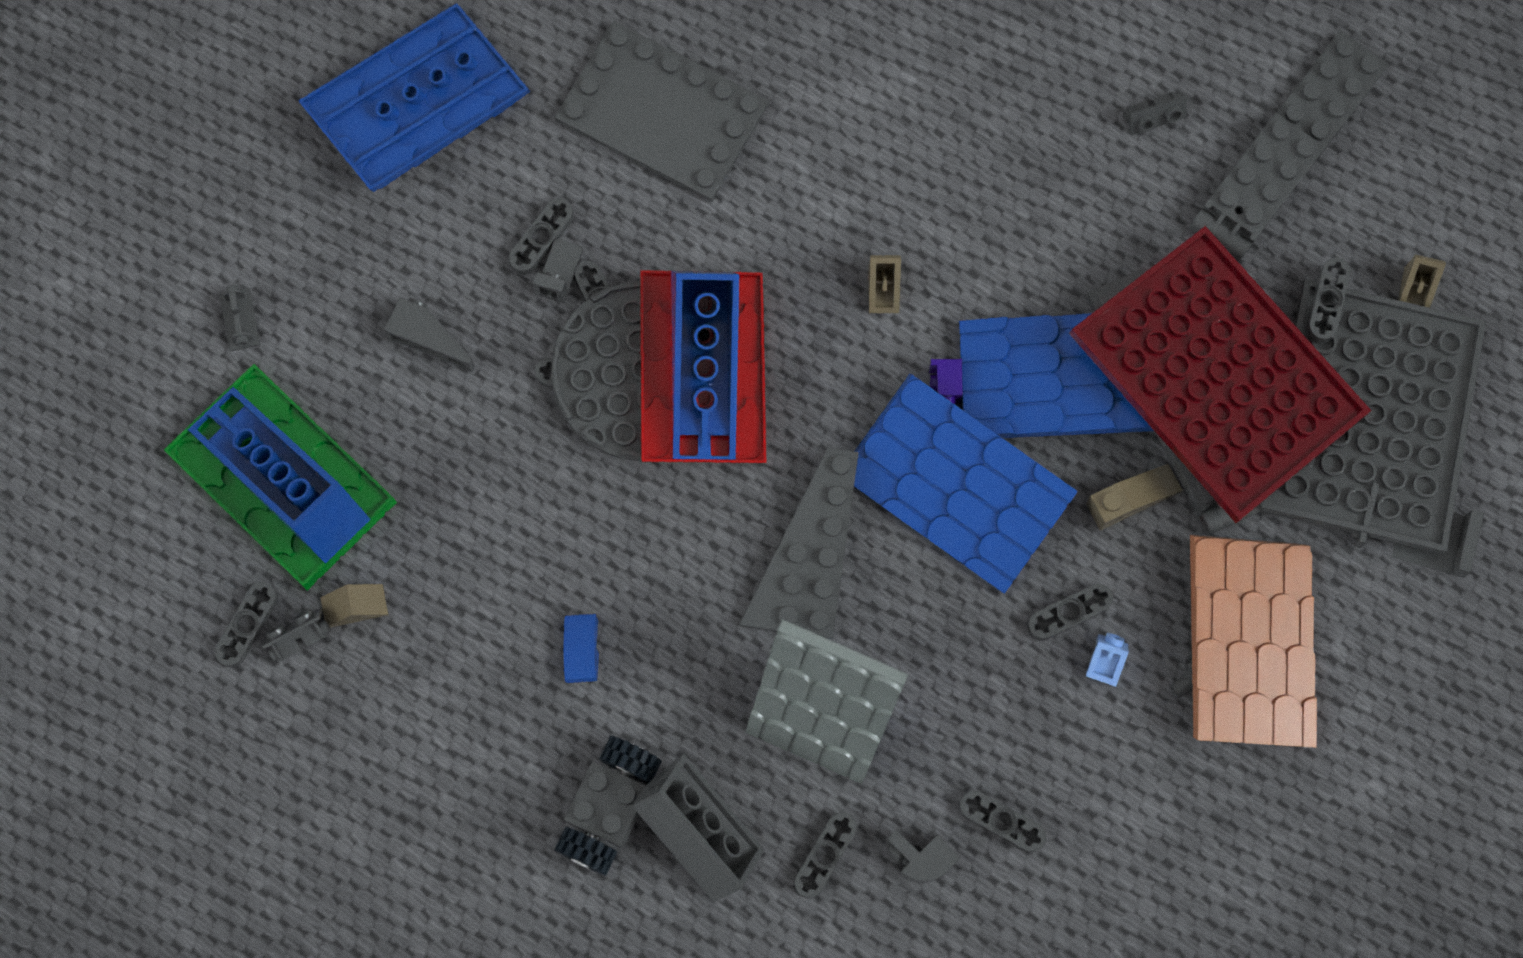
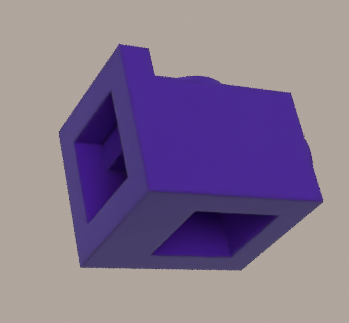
(947, 378)

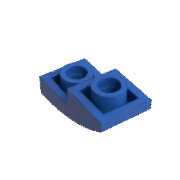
(580, 648)

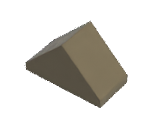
(1421, 280)
(884, 283)
(354, 604)

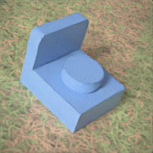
(1108, 659)

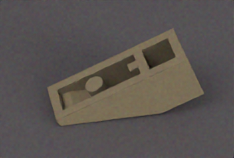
(1132, 496)

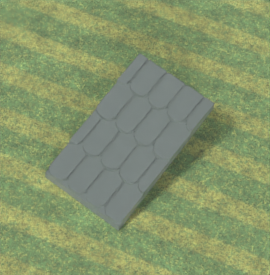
(824, 701)

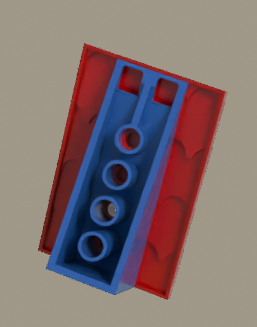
(708, 393)

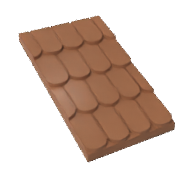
(1252, 642)

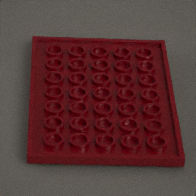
(1220, 373)

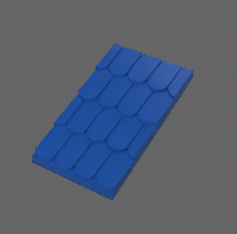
(414, 97)
(1038, 381)
(959, 483)

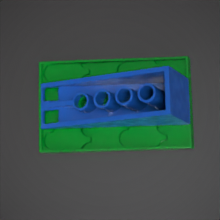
(280, 476)

